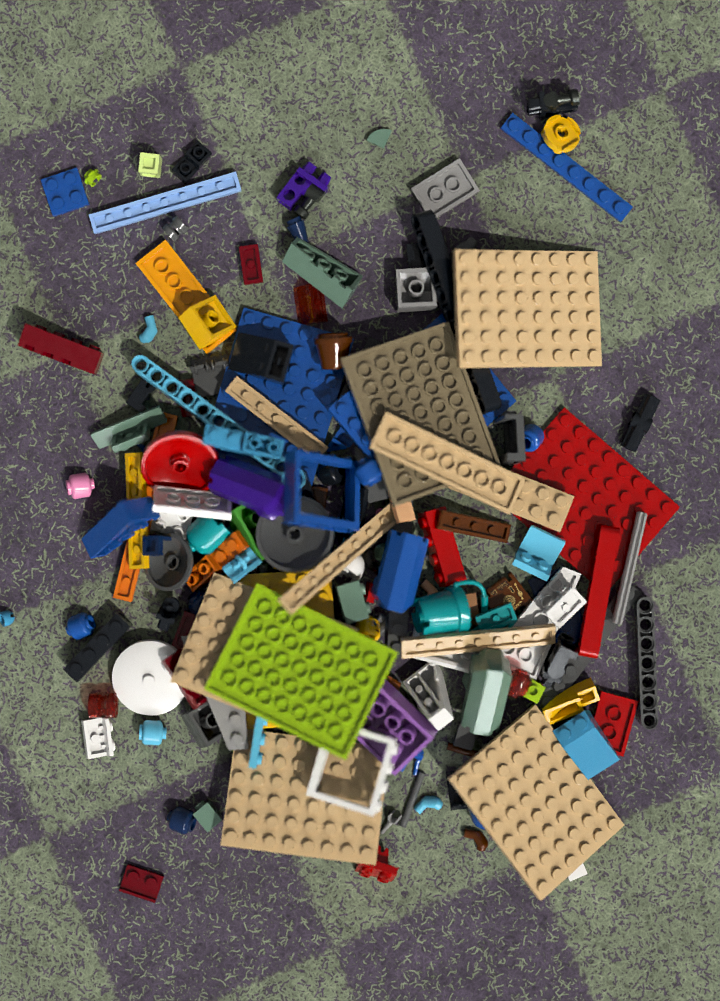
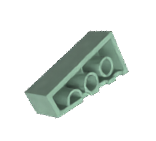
(322, 271)

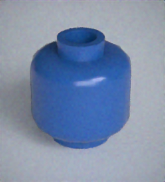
(533, 437)
(368, 472)
(80, 626)

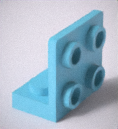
(538, 552)

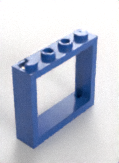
(292, 492)

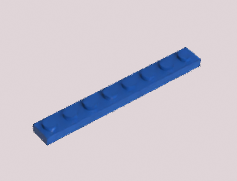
(567, 168)

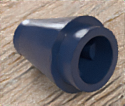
(297, 228)

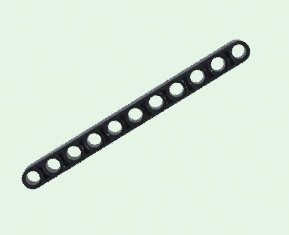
(441, 274)

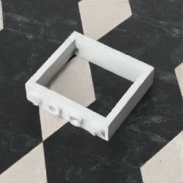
(381, 786)

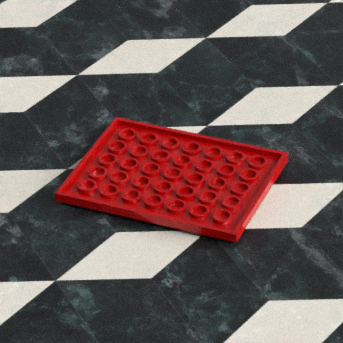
(603, 488)

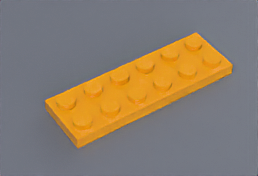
(175, 282)

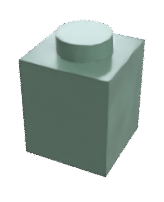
(207, 815)

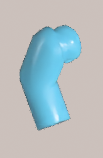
(151, 330)
(430, 802)

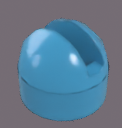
(5, 618)

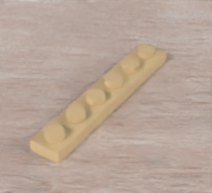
(274, 417)

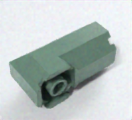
(486, 692)

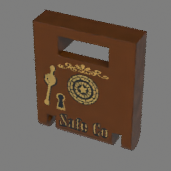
(508, 591)

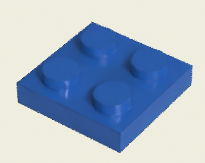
(65, 192)

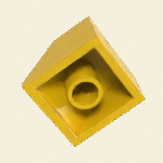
(207, 322)

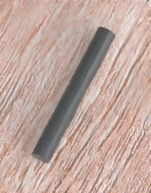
(412, 799)

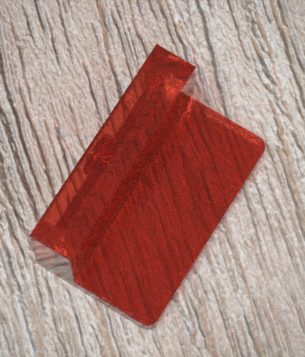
(310, 305)

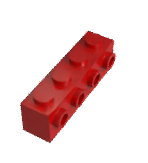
(442, 549)

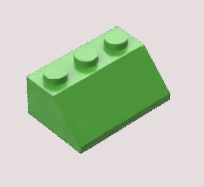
(246, 521)

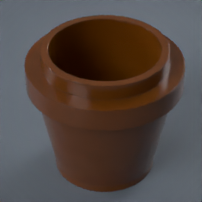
(332, 348)

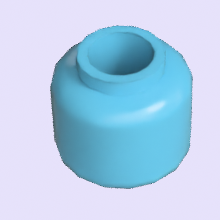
(152, 732)

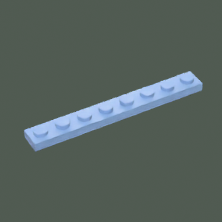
(165, 203)

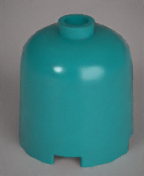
(207, 534)

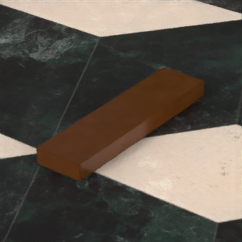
(473, 526)

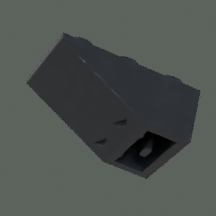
(261, 357)

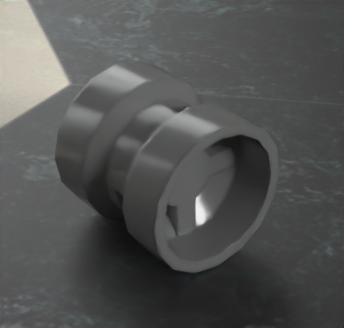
(179, 227)

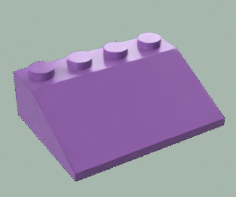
(400, 719)

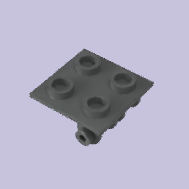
(209, 374)

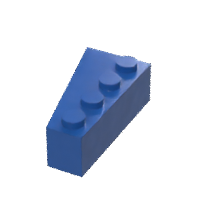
(119, 525)

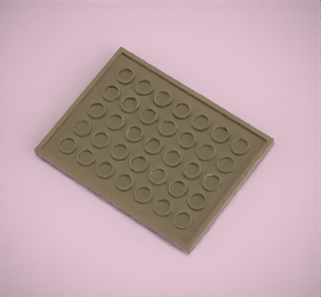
(422, 385)

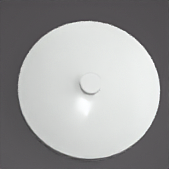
(143, 680)

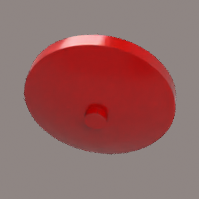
(178, 461)

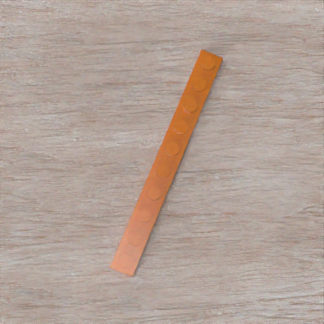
(127, 577)

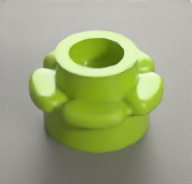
(91, 175)

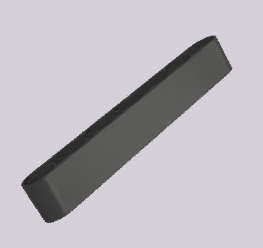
(649, 671)

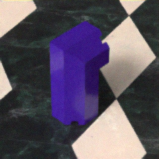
(248, 486)

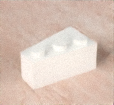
(430, 693)

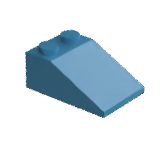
(586, 744)

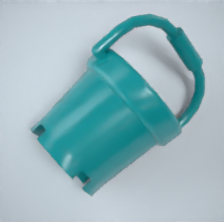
(446, 610)

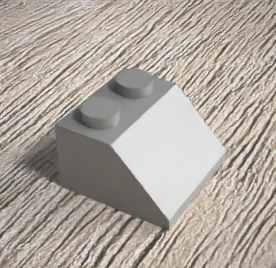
(414, 290)

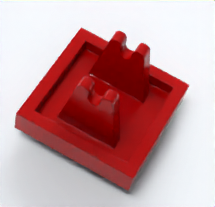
(381, 870)

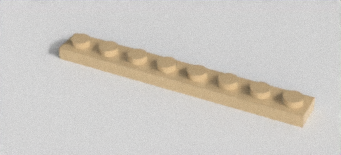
(338, 560)
(477, 640)

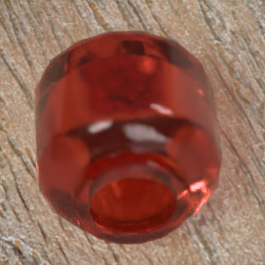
(519, 683)

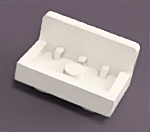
(564, 605)
(98, 737)

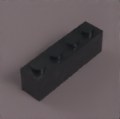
(97, 647)

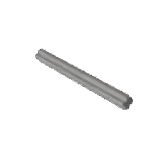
(629, 567)

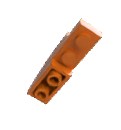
(213, 562)

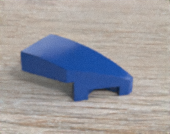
(340, 441)

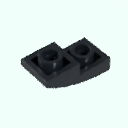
(191, 162)

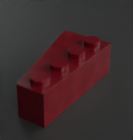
(61, 349)

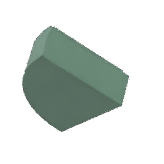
(379, 137)

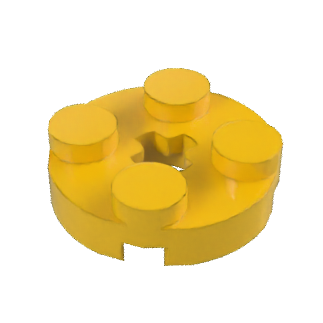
(554, 140)

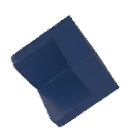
(154, 545)

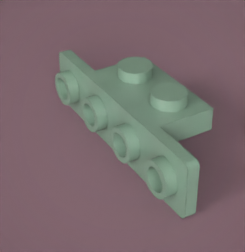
(129, 431)

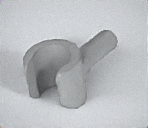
(391, 820)

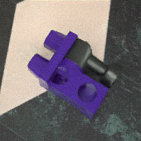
(304, 184)

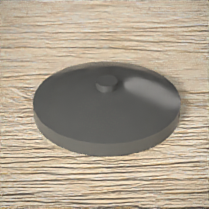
(294, 546)

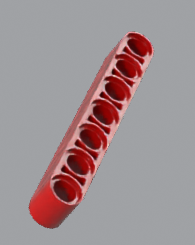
(598, 591)

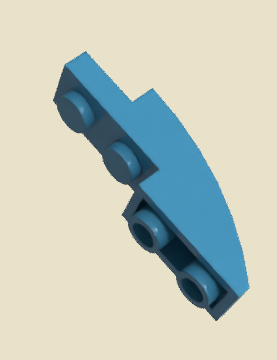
(242, 442)

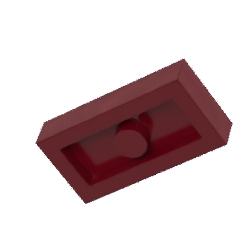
(251, 264)

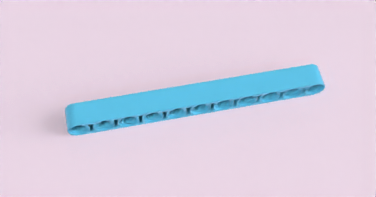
(194, 406)

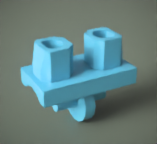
(241, 565)

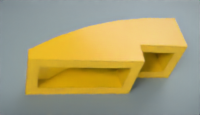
(571, 701)

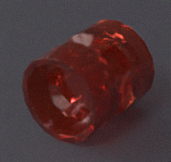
(96, 705)

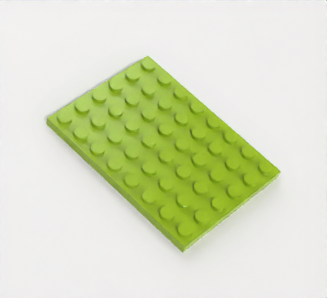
(301, 672)

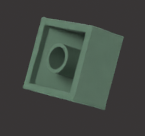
(352, 601)

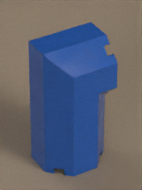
(399, 571)

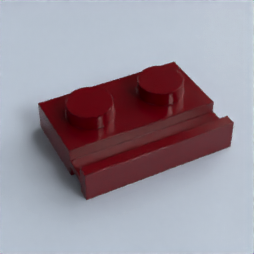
(141, 883)

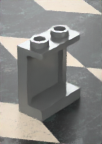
(513, 438)

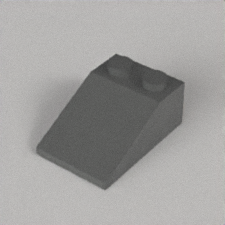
(202, 725)

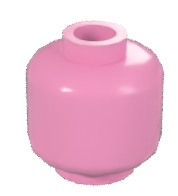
(80, 485)

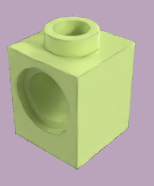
(150, 165)

